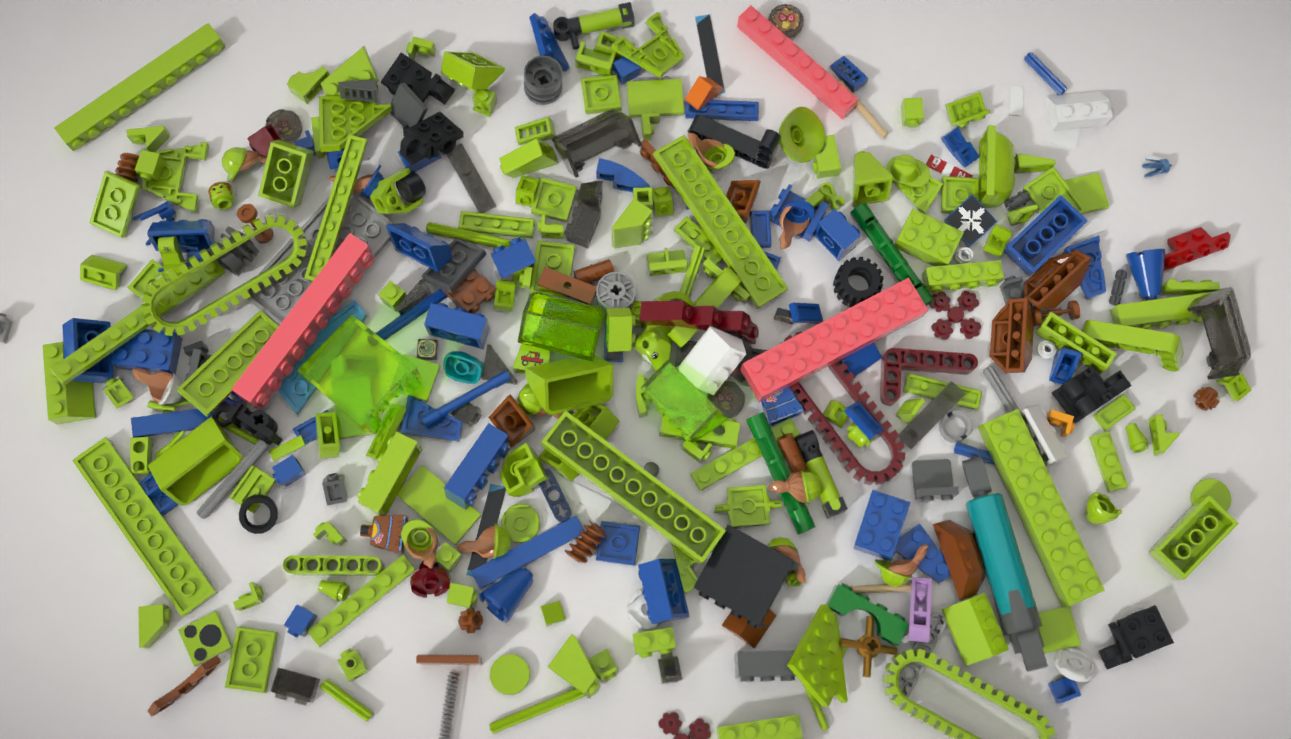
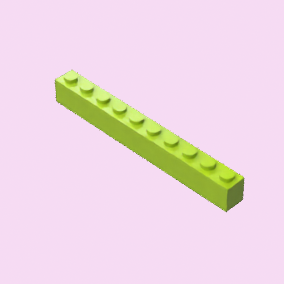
(140, 87)

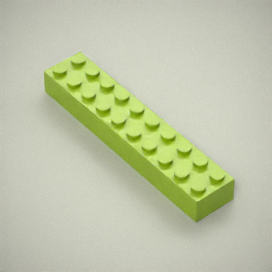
(633, 487)
(1040, 508)

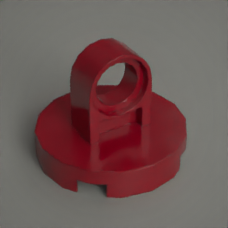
(430, 581)

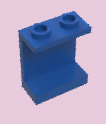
(787, 196)

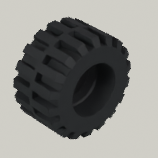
(864, 269)

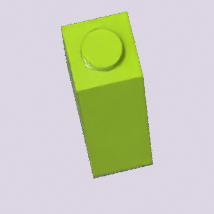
(528, 159)
(576, 667)

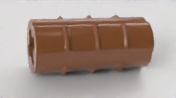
(594, 272)
(791, 453)

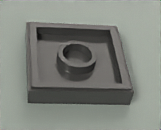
(407, 106)

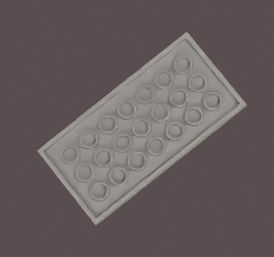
(282, 295)

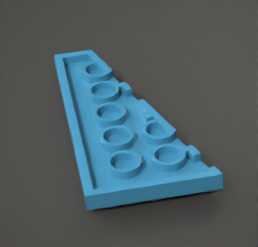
(294, 387)

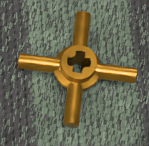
(862, 646)

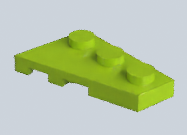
(354, 69)
(921, 196)

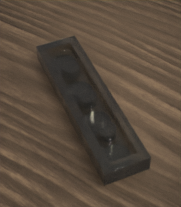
(471, 179)

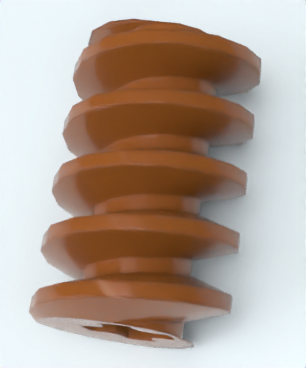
(127, 166)
(586, 543)

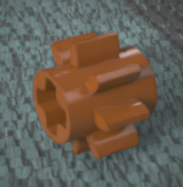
(1206, 398)
(470, 620)

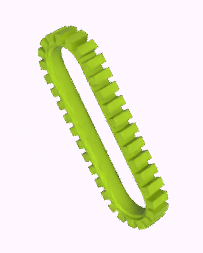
(149, 299)
(963, 678)

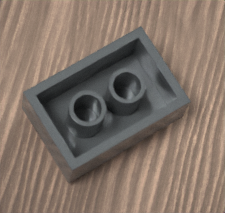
(763, 665)

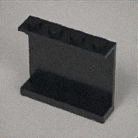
(744, 576)

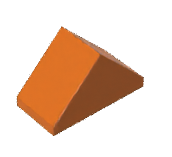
(702, 92)

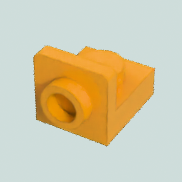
(1061, 419)

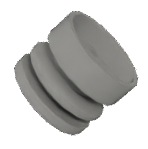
(615, 281)

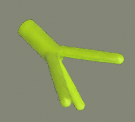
(165, 407)
(178, 435)

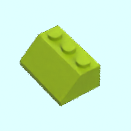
(470, 69)
(632, 225)
(975, 629)

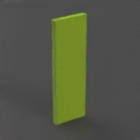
(287, 448)

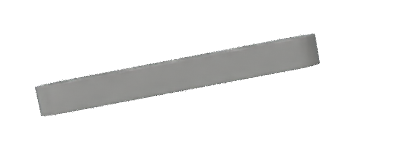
(917, 667)

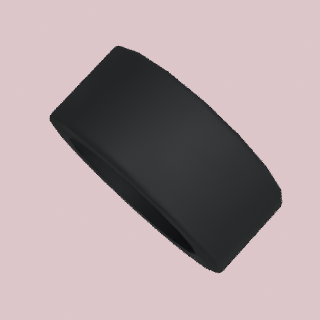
(258, 529)

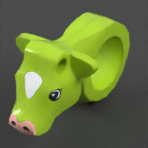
(653, 342)

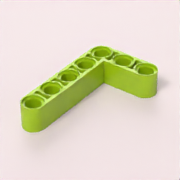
(1163, 344)

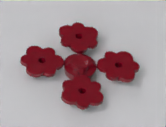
(955, 315)
(674, 728)

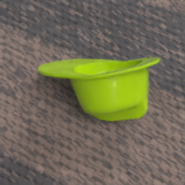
(908, 171)

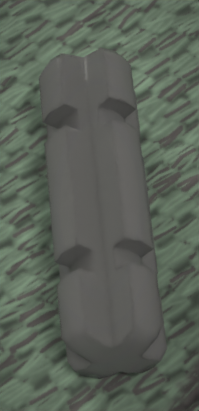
(1118, 287)

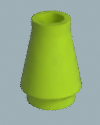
(1136, 439)
(336, 590)

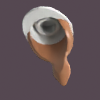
(161, 385)

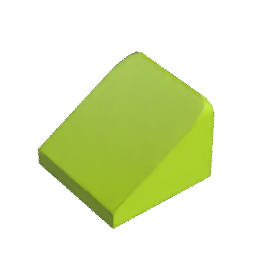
(835, 413)
(552, 613)

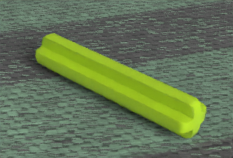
(692, 270)
(347, 700)

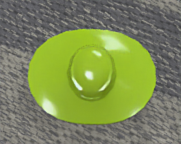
(802, 135)

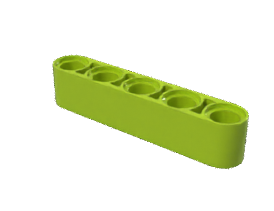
(712, 296)
(324, 563)

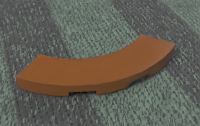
(185, 687)

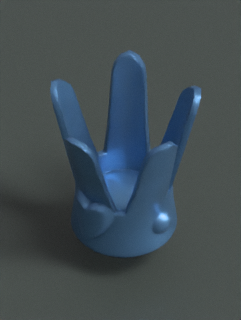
(1162, 166)

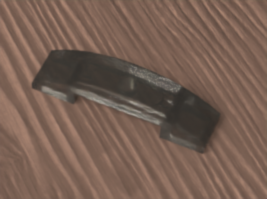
(931, 415)

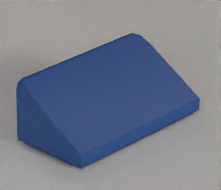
(862, 359)

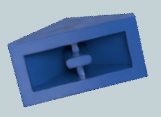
(1064, 365)

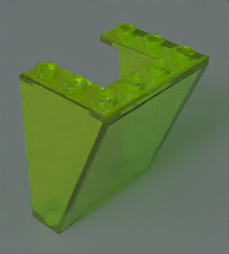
(360, 373)

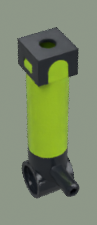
(593, 22)
(815, 463)

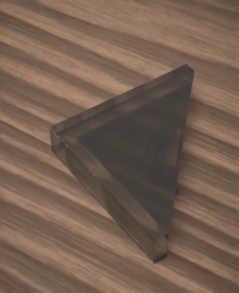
(494, 365)

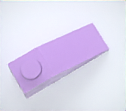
(920, 609)

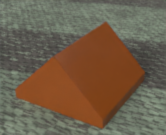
(742, 196)
(512, 420)
(746, 632)

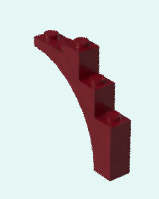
(699, 317)

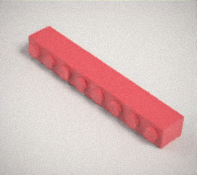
(797, 62)

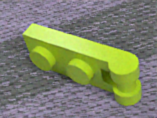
(1188, 287)

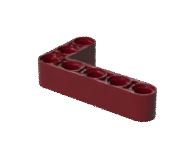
(919, 365)

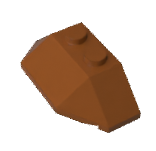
(1056, 279)
(1013, 336)
(961, 557)

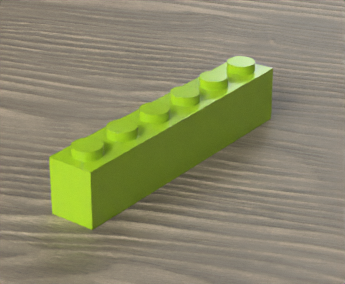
(1156, 312)

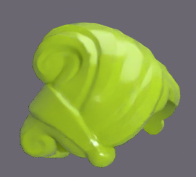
(1100, 509)

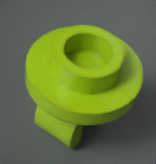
(792, 580)

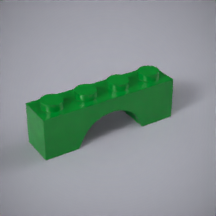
(889, 626)

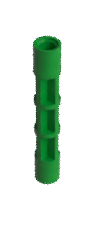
(887, 249)
(779, 470)

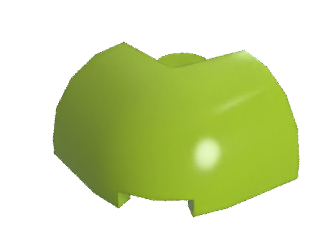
(522, 471)

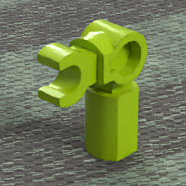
(827, 193)

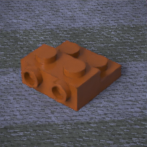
(472, 292)

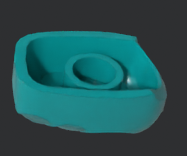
(463, 367)

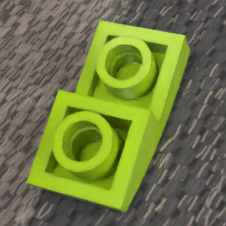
(641, 403)

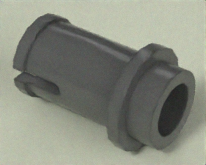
(1016, 201)

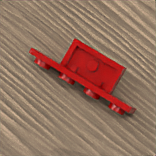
(1192, 246)

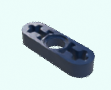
(565, 506)

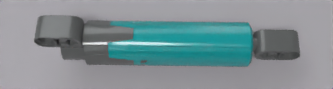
(1004, 566)

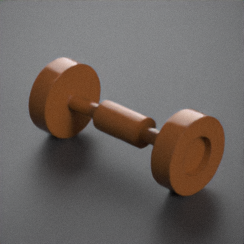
(247, 214)
(1073, 311)

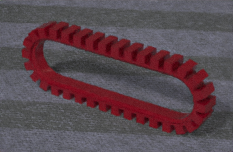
(896, 456)

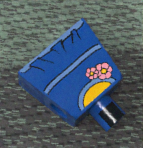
(781, 407)

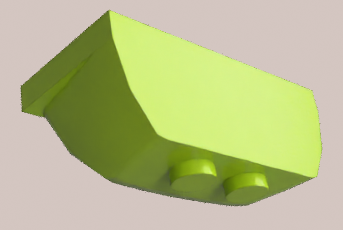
(995, 168)

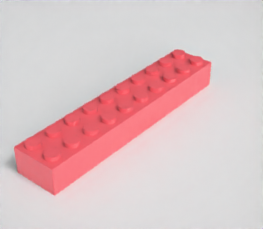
(304, 322)
(833, 339)

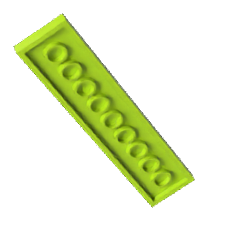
(720, 221)
(144, 527)

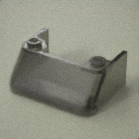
(595, 137)
(1224, 331)

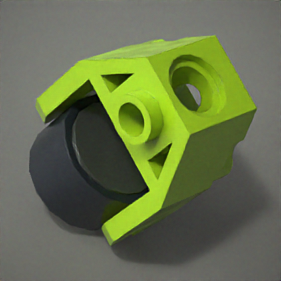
(409, 186)

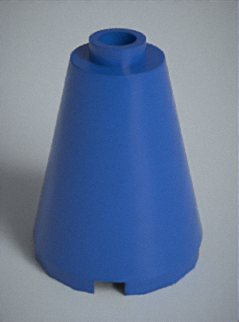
(1147, 271)
(507, 593)

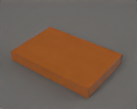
(449, 660)

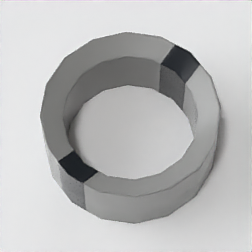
(961, 415)

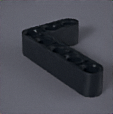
(745, 147)

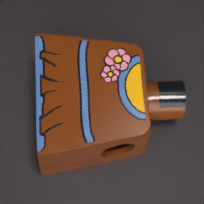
(386, 532)

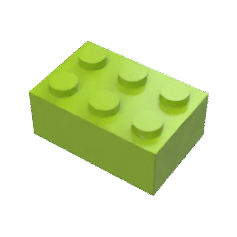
(285, 173)
(928, 239)

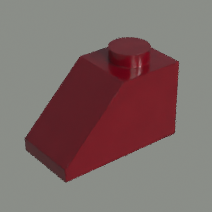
(261, 139)

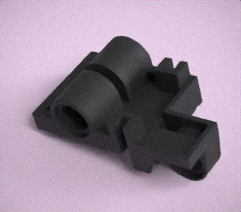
(417, 79)
(429, 137)
(1089, 392)
(254, 421)
(1136, 635)

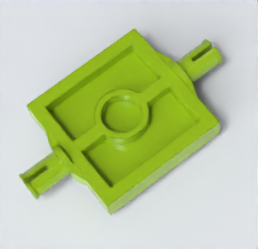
(748, 506)

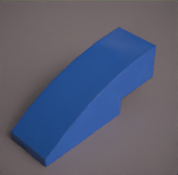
(622, 177)

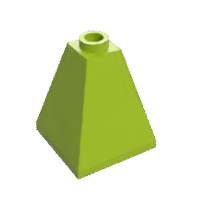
(870, 180)

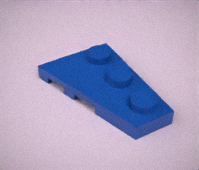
(546, 41)
(1093, 281)
(446, 428)
(933, 563)

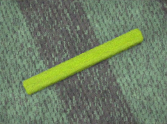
(466, 235)
(535, 710)

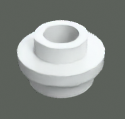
(966, 251)
(1041, 351)

